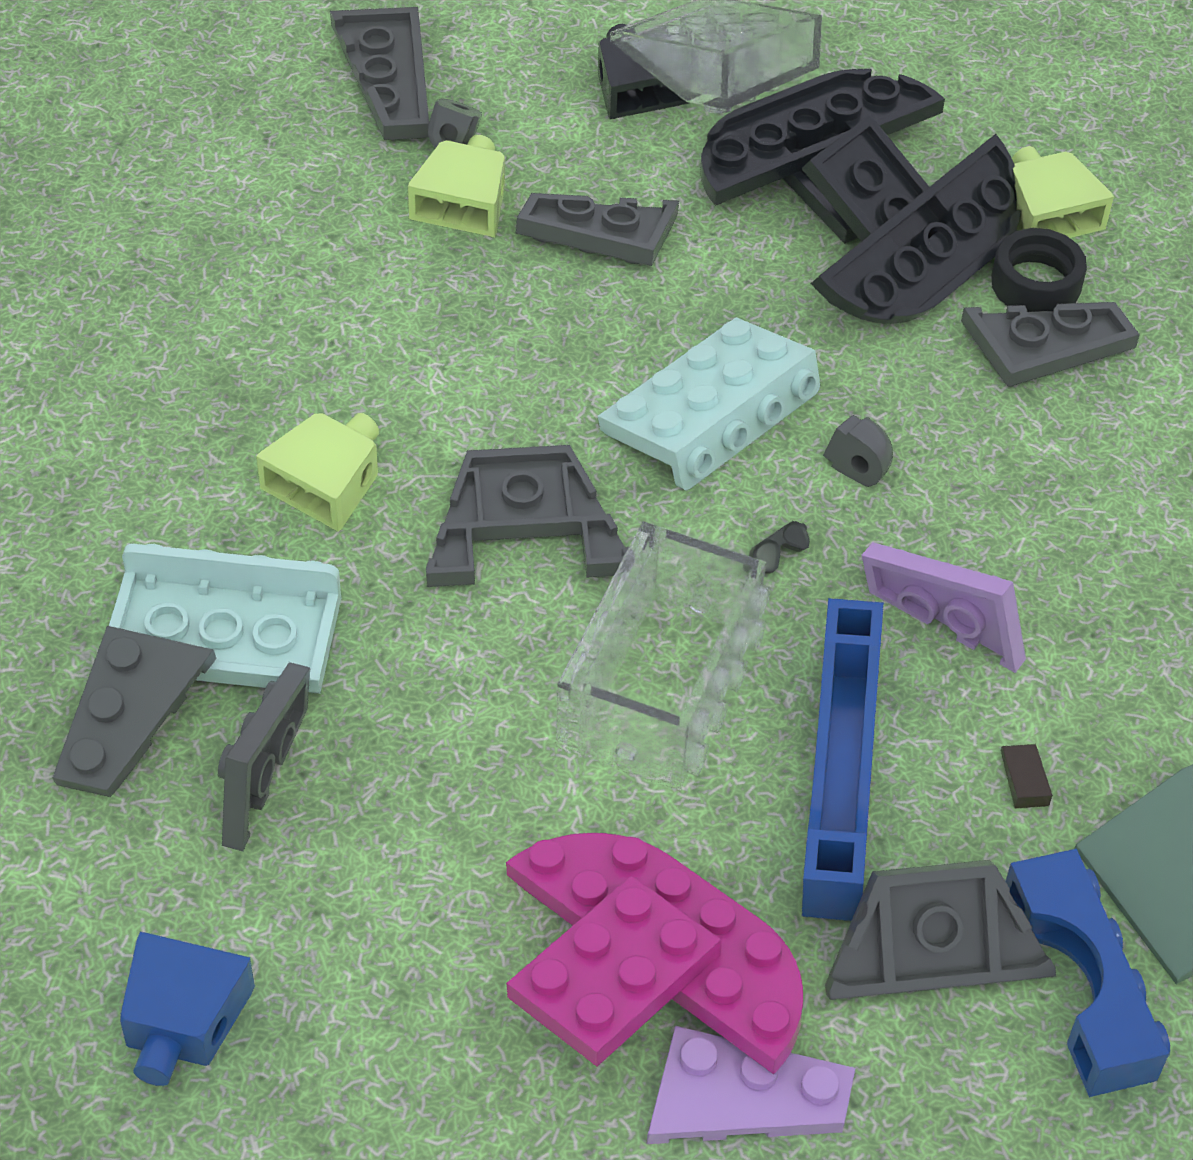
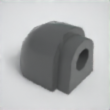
(452, 122)
(860, 450)

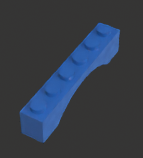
(843, 761)

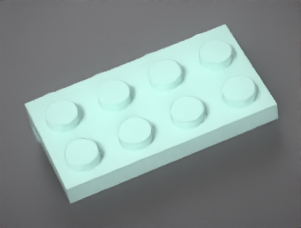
(715, 399)
(242, 606)

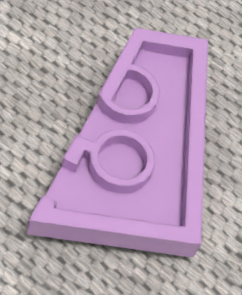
(967, 601)
(721, 1091)

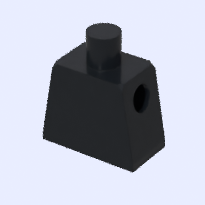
(627, 85)

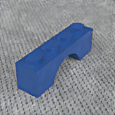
(1116, 1036)

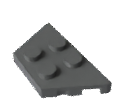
(935, 933)

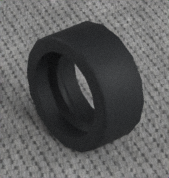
(1043, 247)

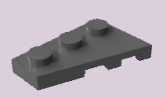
(610, 230)
(123, 705)
(262, 743)

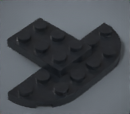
(789, 128)
(912, 236)

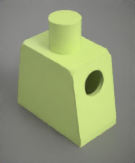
(460, 187)
(1059, 194)
(322, 466)

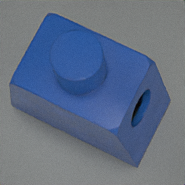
(181, 1003)

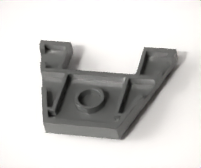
(522, 496)

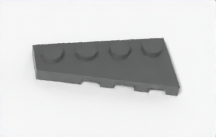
(388, 65)

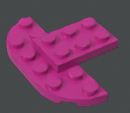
(646, 937)

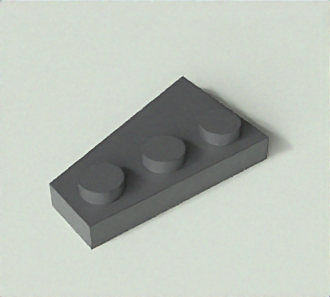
(1046, 342)

